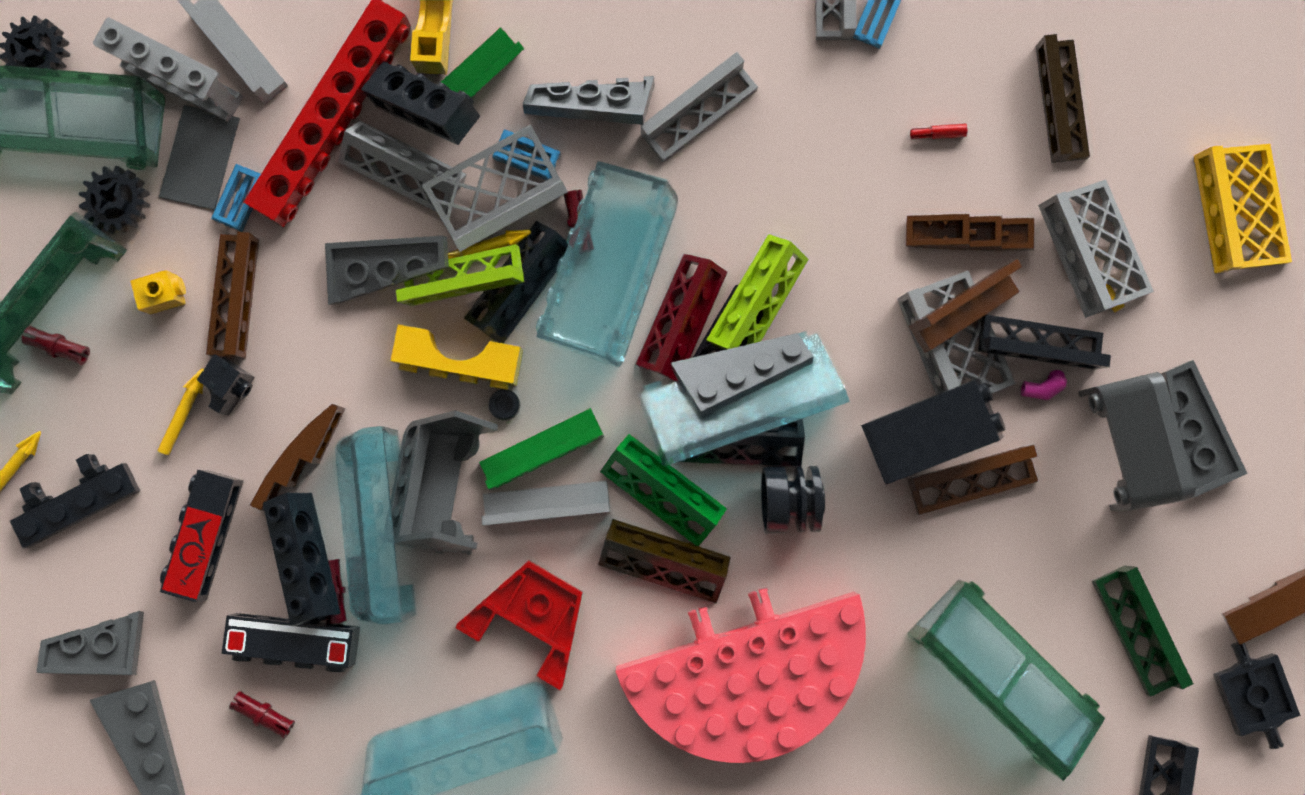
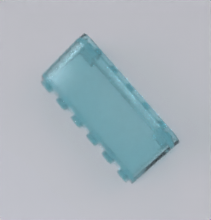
(608, 263)
(369, 526)
(463, 743)

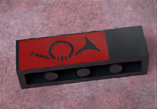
(200, 536)

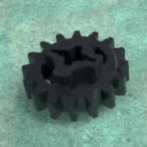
(36, 35)
(100, 199)

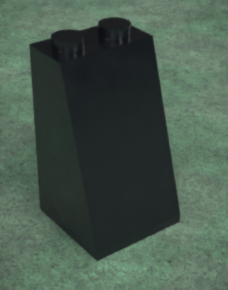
(934, 430)

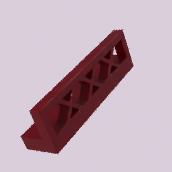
(686, 318)

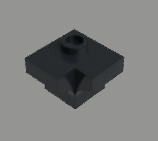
(226, 384)

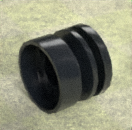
(792, 499)

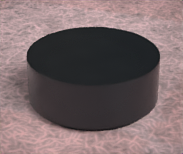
(504, 404)

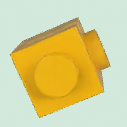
(158, 292)

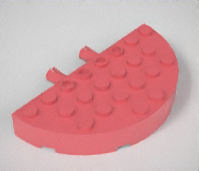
(754, 686)

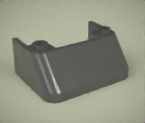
(1145, 442)
(429, 479)

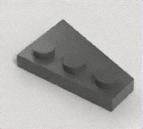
(99, 649)

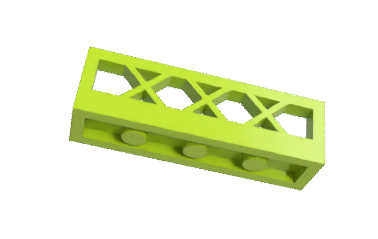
(463, 282)
(755, 294)

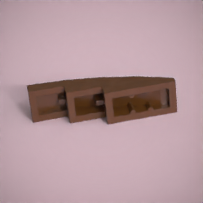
(970, 233)
(306, 447)
(1268, 608)

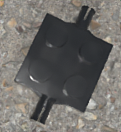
(1257, 695)

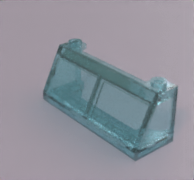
(682, 432)

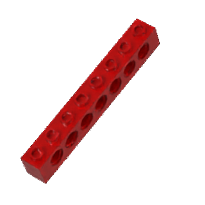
(343, 70)

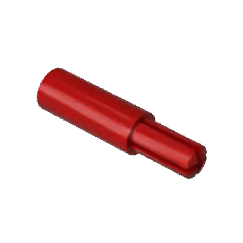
(940, 131)

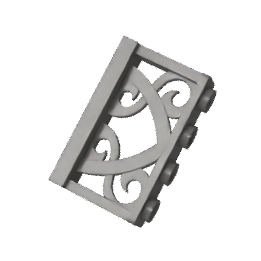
(168, 69)

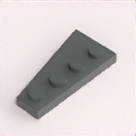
(1203, 433)
(141, 737)

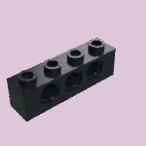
(421, 102)
(301, 558)

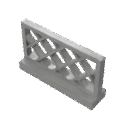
(511, 210)
(1078, 254)
(936, 361)

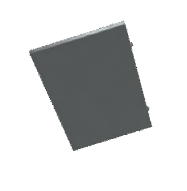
(199, 158)

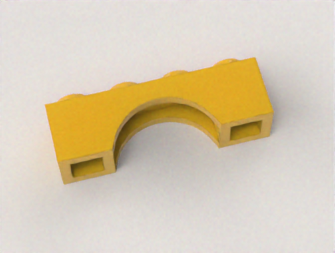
(432, 37)
(417, 349)

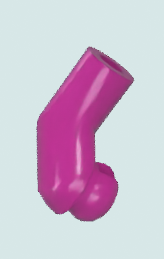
(1048, 389)

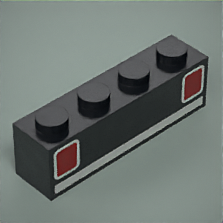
(278, 641)

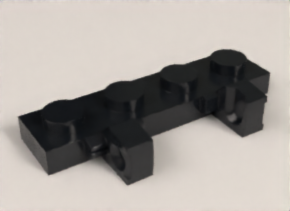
(49, 515)

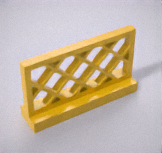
(1221, 209)

